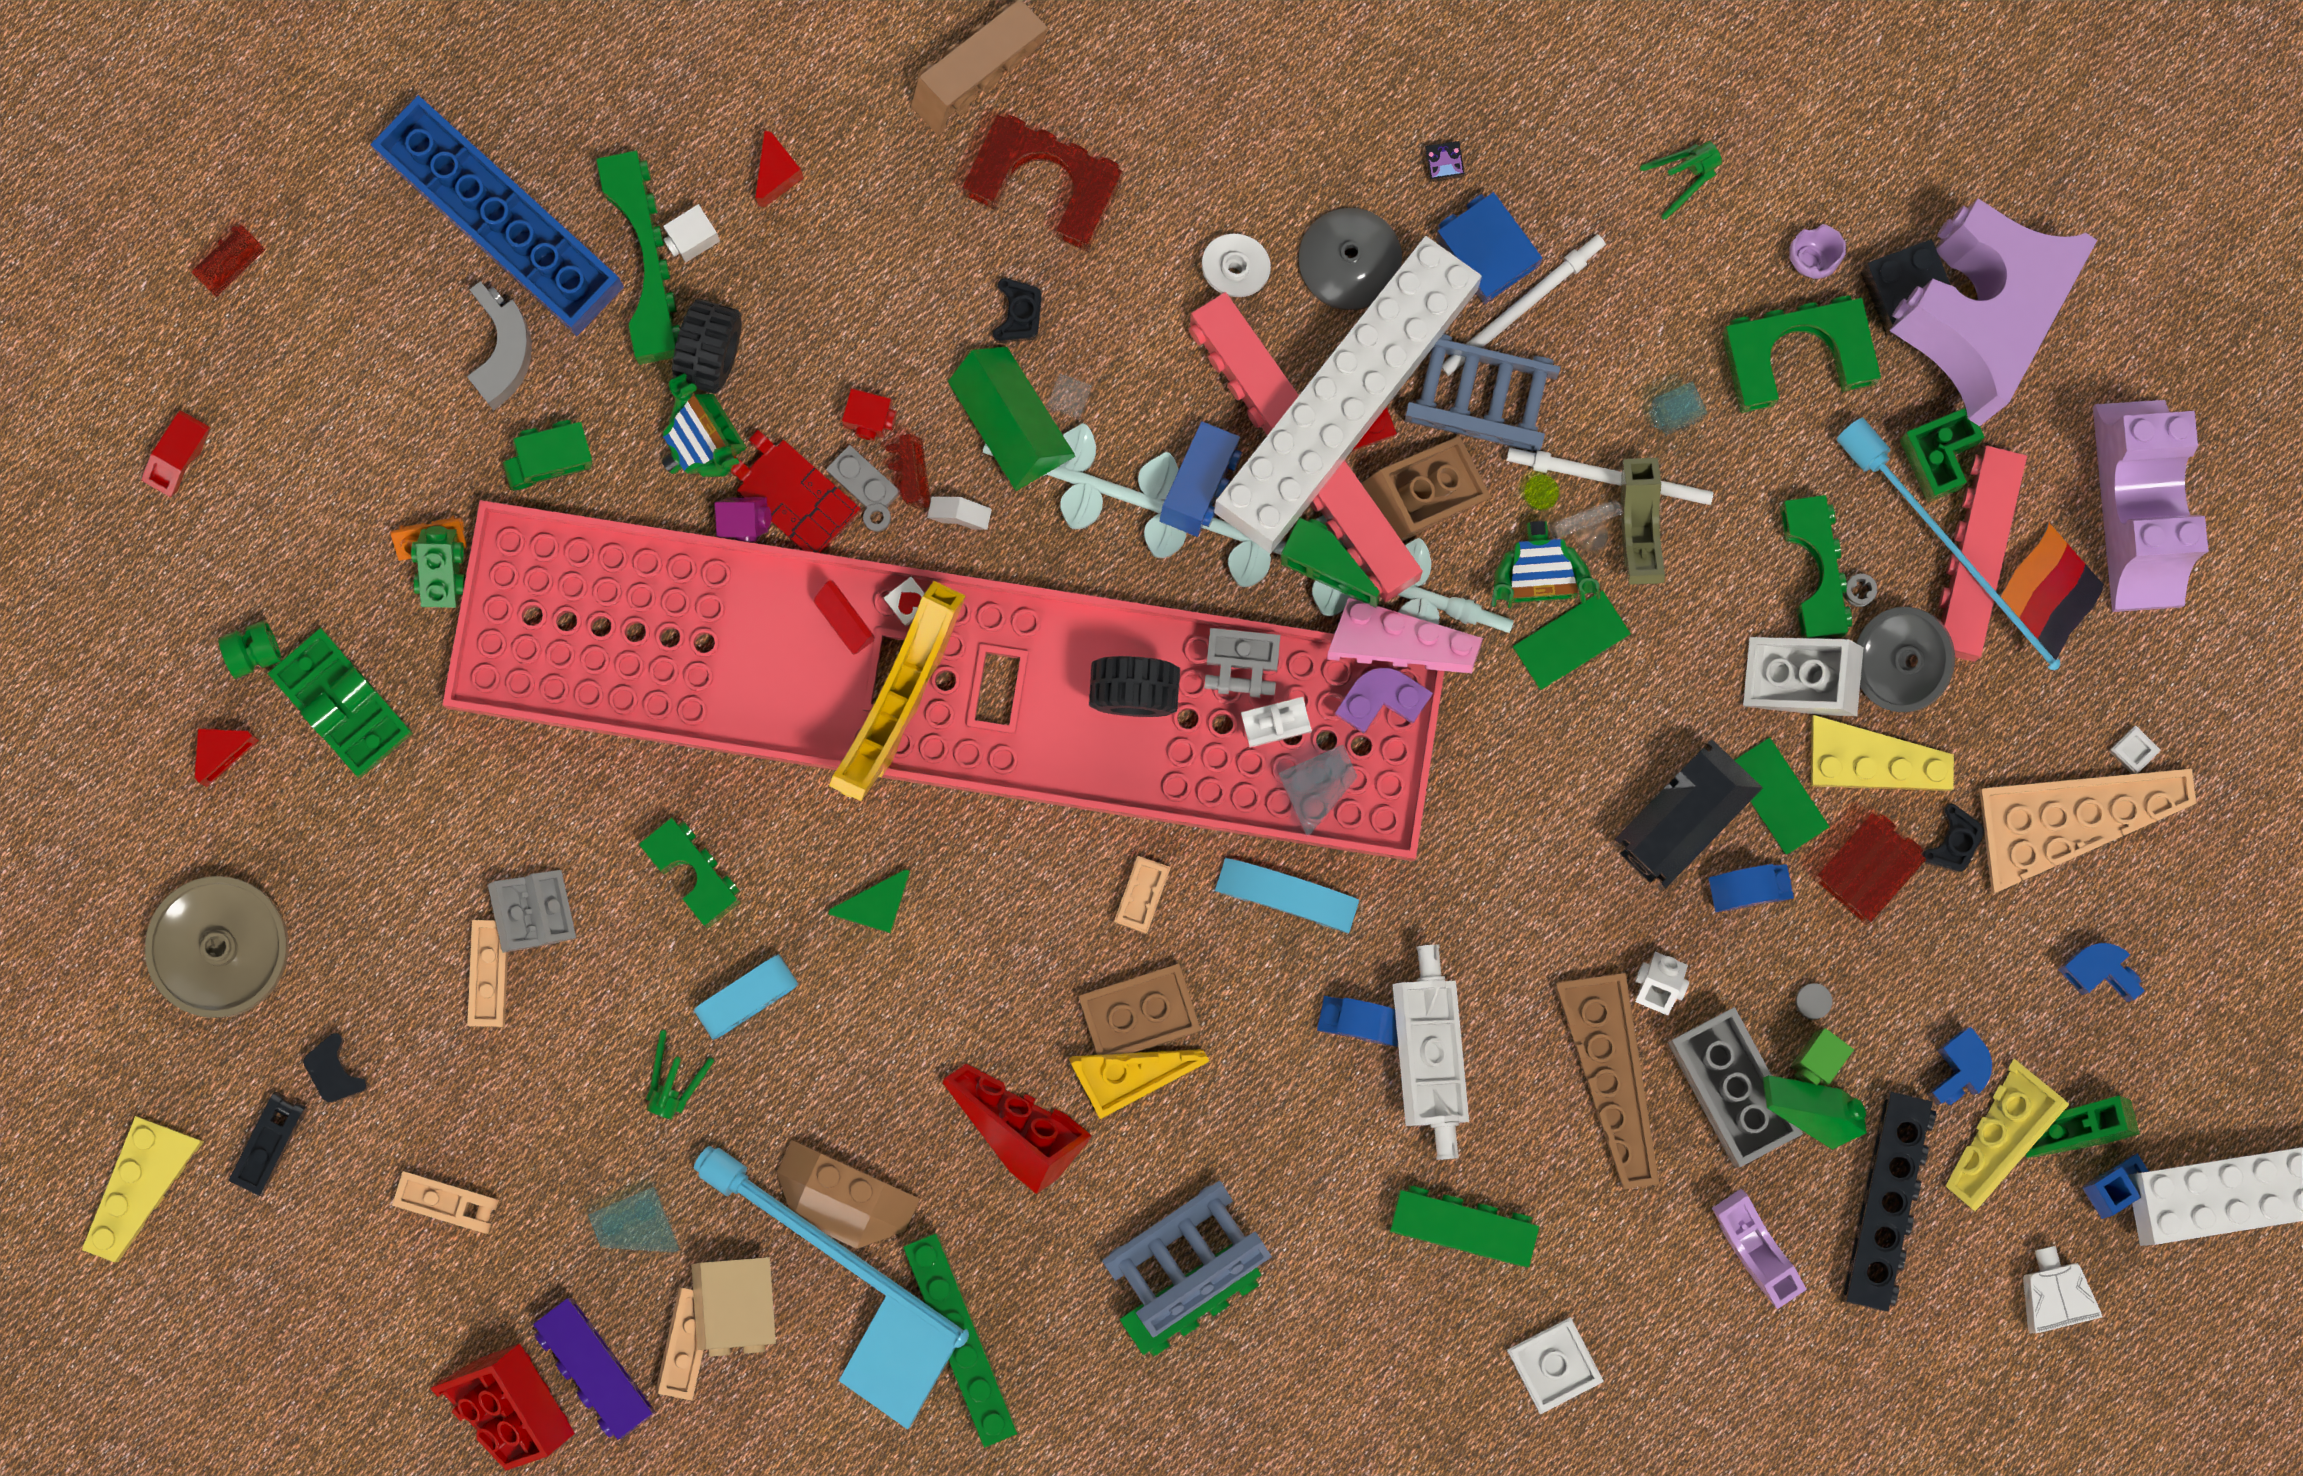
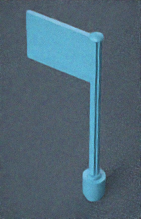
(906, 1338)

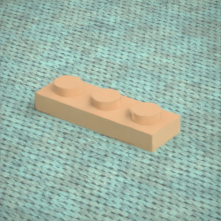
(487, 976)
(681, 1357)

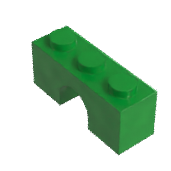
(673, 846)

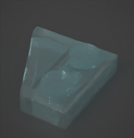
(1318, 785)
(635, 1224)

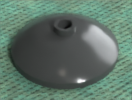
(1344, 280)
(1886, 667)

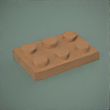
(1140, 1012)

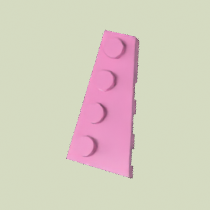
(1401, 639)

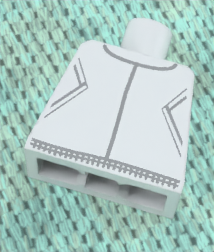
(2057, 1294)

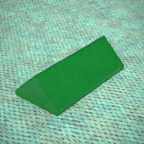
(1009, 415)

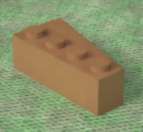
(976, 64)

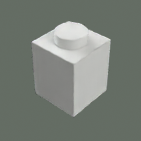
(690, 234)

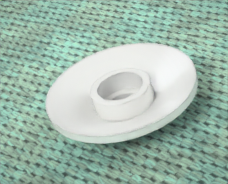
(1240, 253)

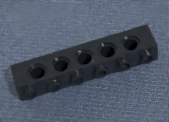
(1858, 1287)

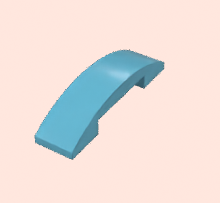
(1287, 894)

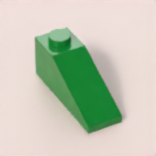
(1322, 557)
(1817, 1110)
(2088, 1126)

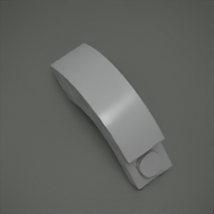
(512, 355)

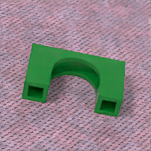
(1839, 325)

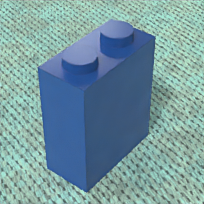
(1490, 244)

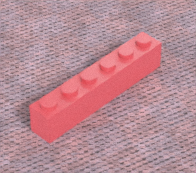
(1984, 543)

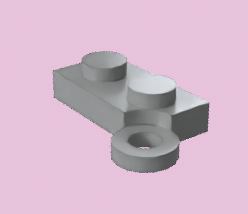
(865, 485)

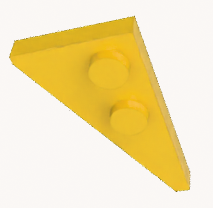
(1123, 1078)

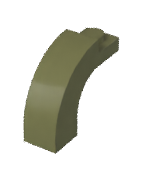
(1640, 521)

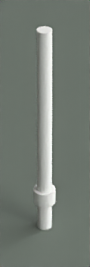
(1573, 262)
(1542, 461)

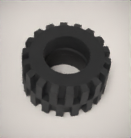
(707, 345)
(1134, 686)

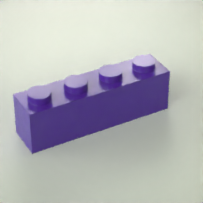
(594, 1369)

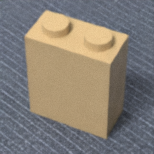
(733, 1305)

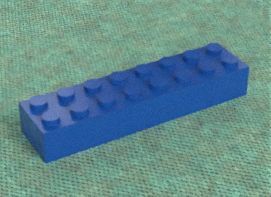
(497, 215)

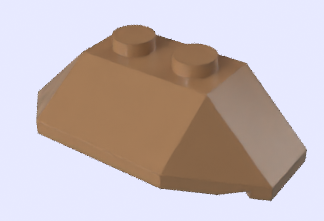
(843, 1199)

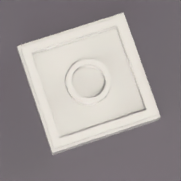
(1555, 1365)

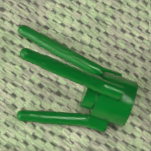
(1699, 159)
(664, 1100)

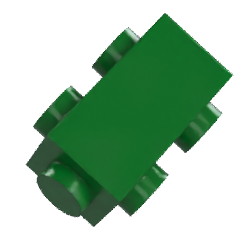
(438, 567)

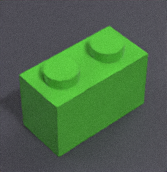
(1821, 1058)

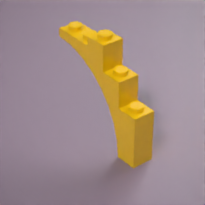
(901, 693)

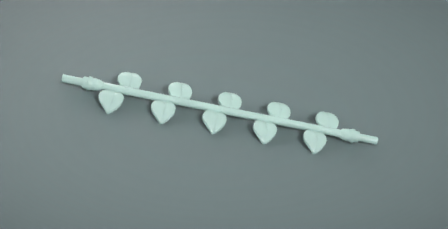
(1247, 561)

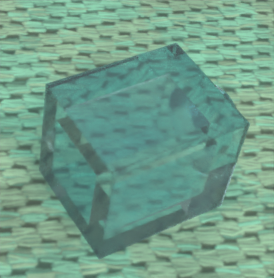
(1677, 409)

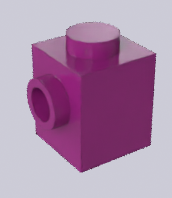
(742, 517)

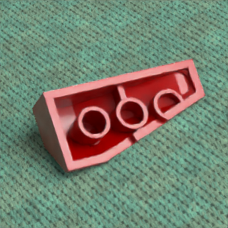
(1025, 1137)

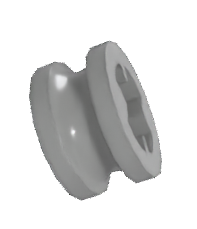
(1868, 597)

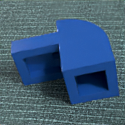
(1751, 887)
(2101, 962)
(1358, 1020)
(1971, 1067)
(2114, 1189)

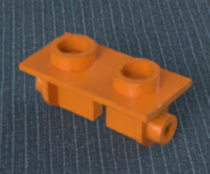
(404, 536)

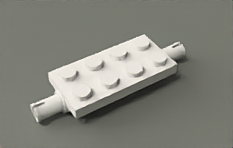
(1431, 1052)

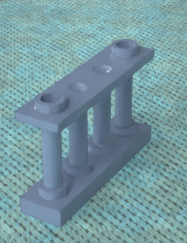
(1492, 426)
(1203, 1284)

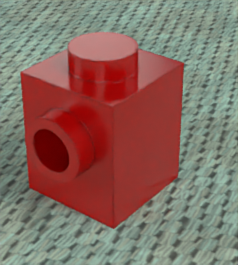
(869, 415)

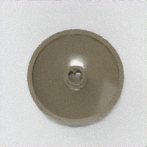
(216, 947)

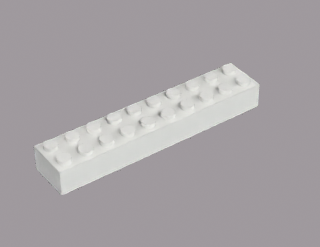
(1347, 394)

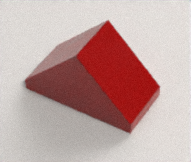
(776, 171)
(219, 751)

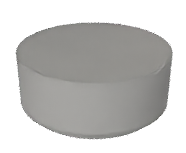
(1813, 1001)

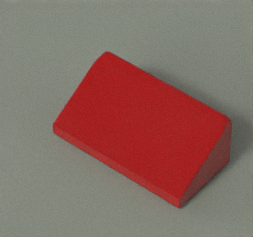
(843, 617)

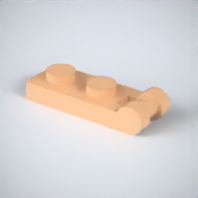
(443, 1202)

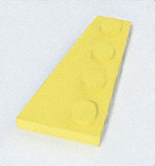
(1867, 759)
(2013, 1125)
(141, 1177)

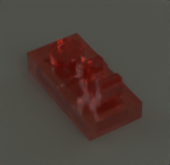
(228, 260)
(912, 463)

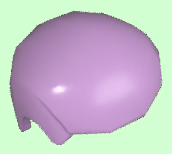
(1817, 251)

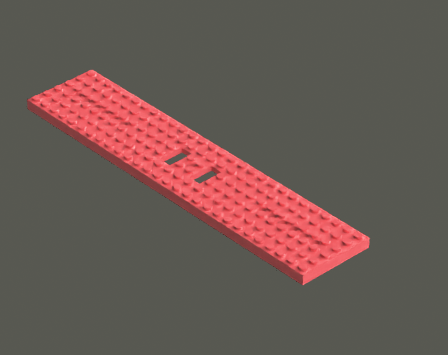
(797, 695)

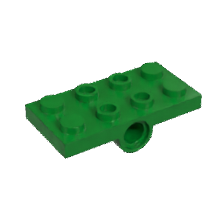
(340, 703)

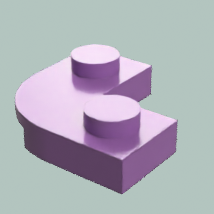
(1382, 688)

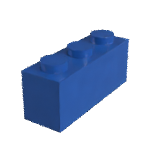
(1201, 479)

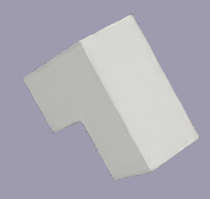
(959, 511)

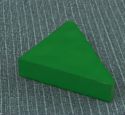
(875, 906)

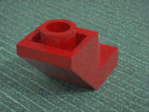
(173, 453)

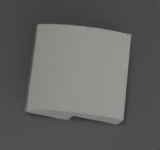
(531, 911)

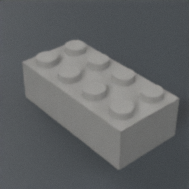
(1729, 1085)

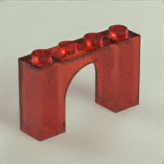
(1014, 145)

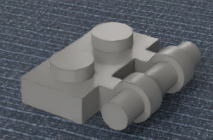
(1244, 651)

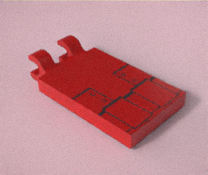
(799, 496)

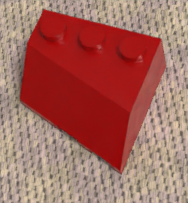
(507, 1407)

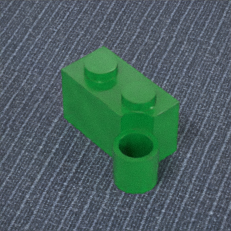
(547, 455)

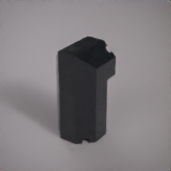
(1686, 815)

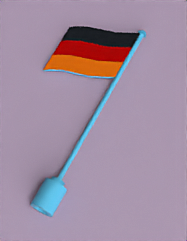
(2045, 592)

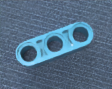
(746, 997)

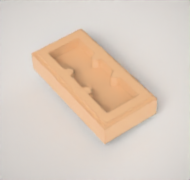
(1142, 895)

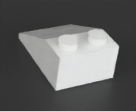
(1804, 675)

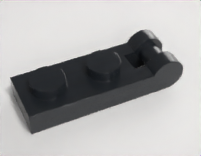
(267, 1145)

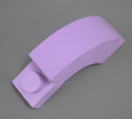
(1757, 1249)

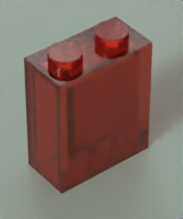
(1870, 867)

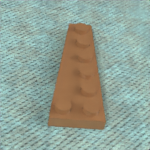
(1607, 1048)

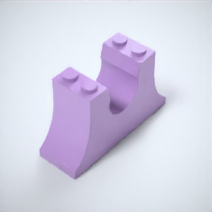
(2019, 291)
(2144, 503)

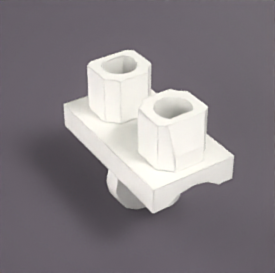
(1276, 722)

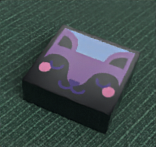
(1444, 161)

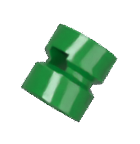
(249, 649)

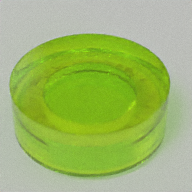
(1541, 492)

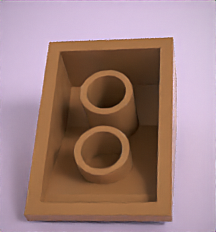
(1427, 488)

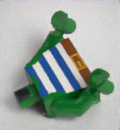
(699, 434)
(1542, 571)

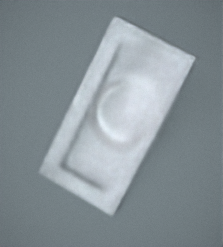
(1589, 529)

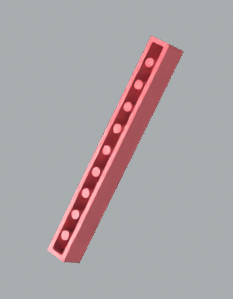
(1268, 395)

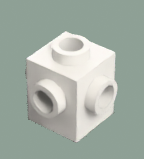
(1661, 983)

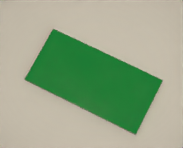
(1571, 640)
(1783, 800)

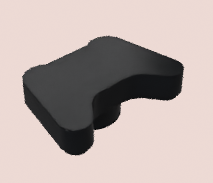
(1023, 312)
(1959, 841)
(329, 1072)

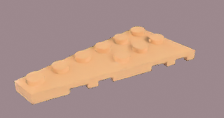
(2053, 822)

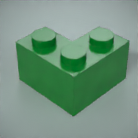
(1933, 451)

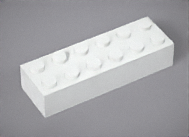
(2219, 1197)

